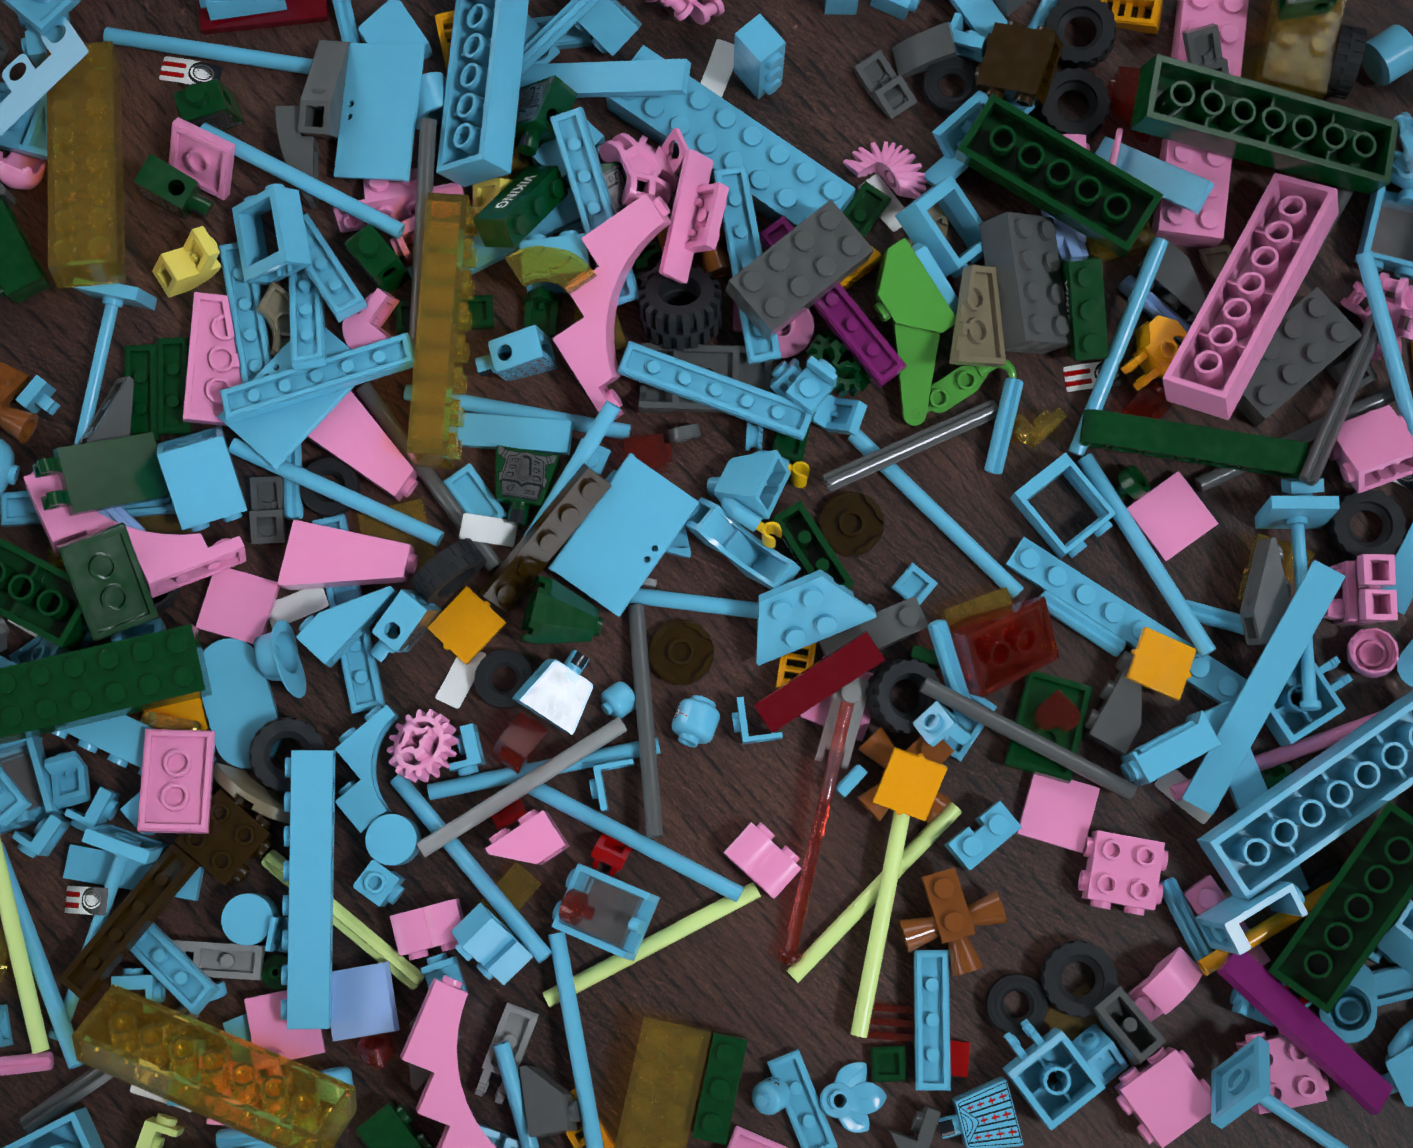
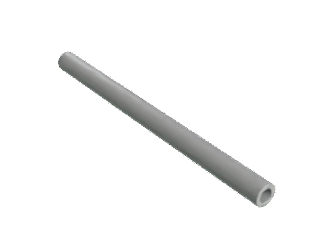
(521, 787)

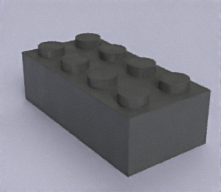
(799, 270)
(1028, 281)
(1300, 349)

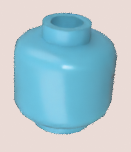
(695, 721)

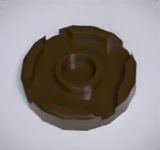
(851, 523)
(681, 652)

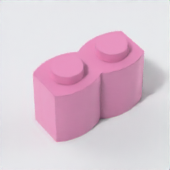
(762, 859)
(426, 928)

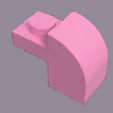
(366, 325)
(1167, 984)

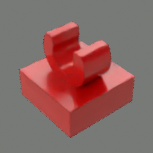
(610, 852)

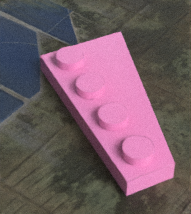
(211, 359)

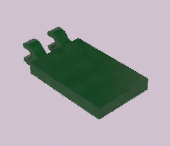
(104, 474)

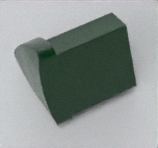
(542, 310)

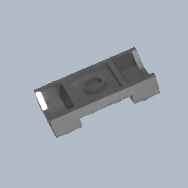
(725, 360)

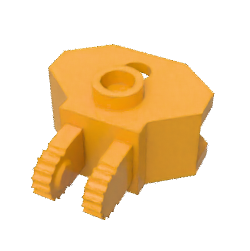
(1154, 349)

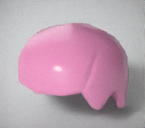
(21, 171)
(1372, 652)

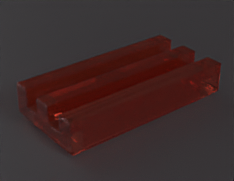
(891, 1022)

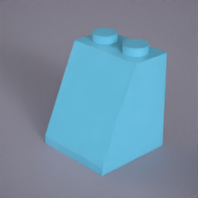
(201, 478)

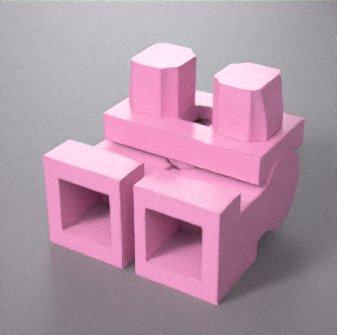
(1362, 595)

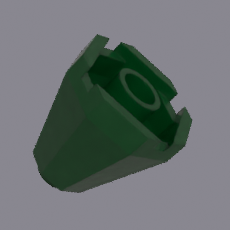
(558, 616)

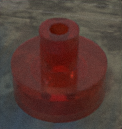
(575, 907)
(376, 1050)

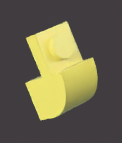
(189, 265)

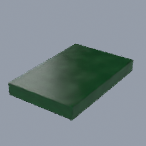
(108, 581)
(1035, 691)

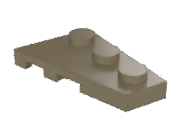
(978, 321)

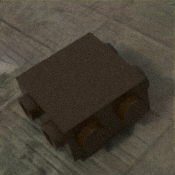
(1019, 63)
(233, 839)

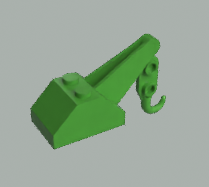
(918, 316)

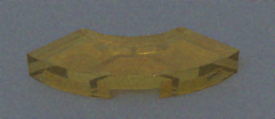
(550, 265)

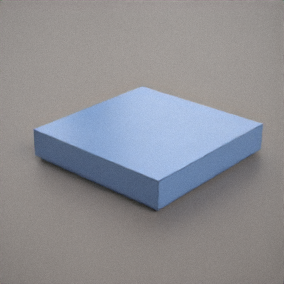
(363, 1002)

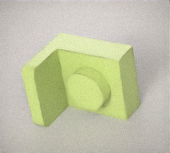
(153, 1128)

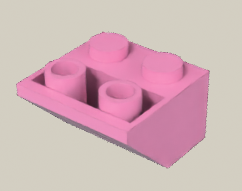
(531, 842)

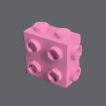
(1374, 449)
(1123, 872)
(1292, 1073)
(1164, 1096)

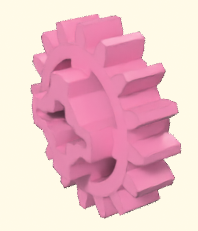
(422, 745)

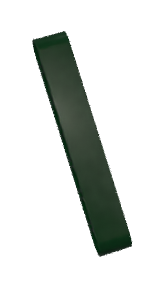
(1193, 443)

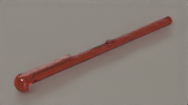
(789, 954)

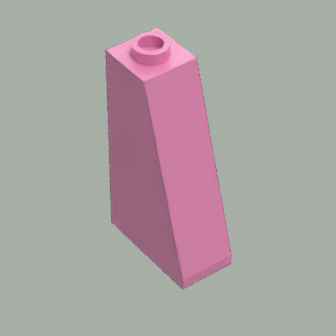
(360, 442)
(341, 558)

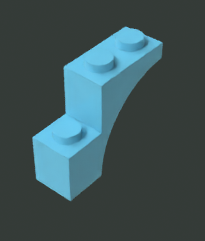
(740, 546)
(360, 749)

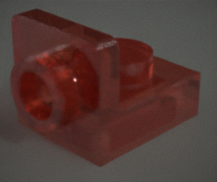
(1148, 402)

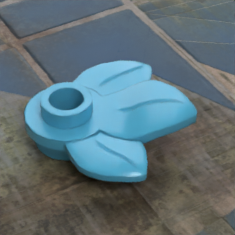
(857, 1095)

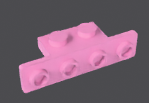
(391, 198)
(694, 217)

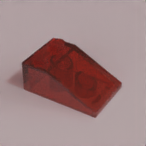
(1004, 645)

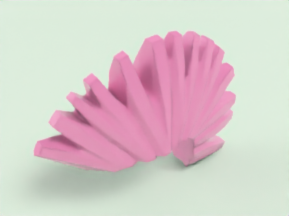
(891, 166)

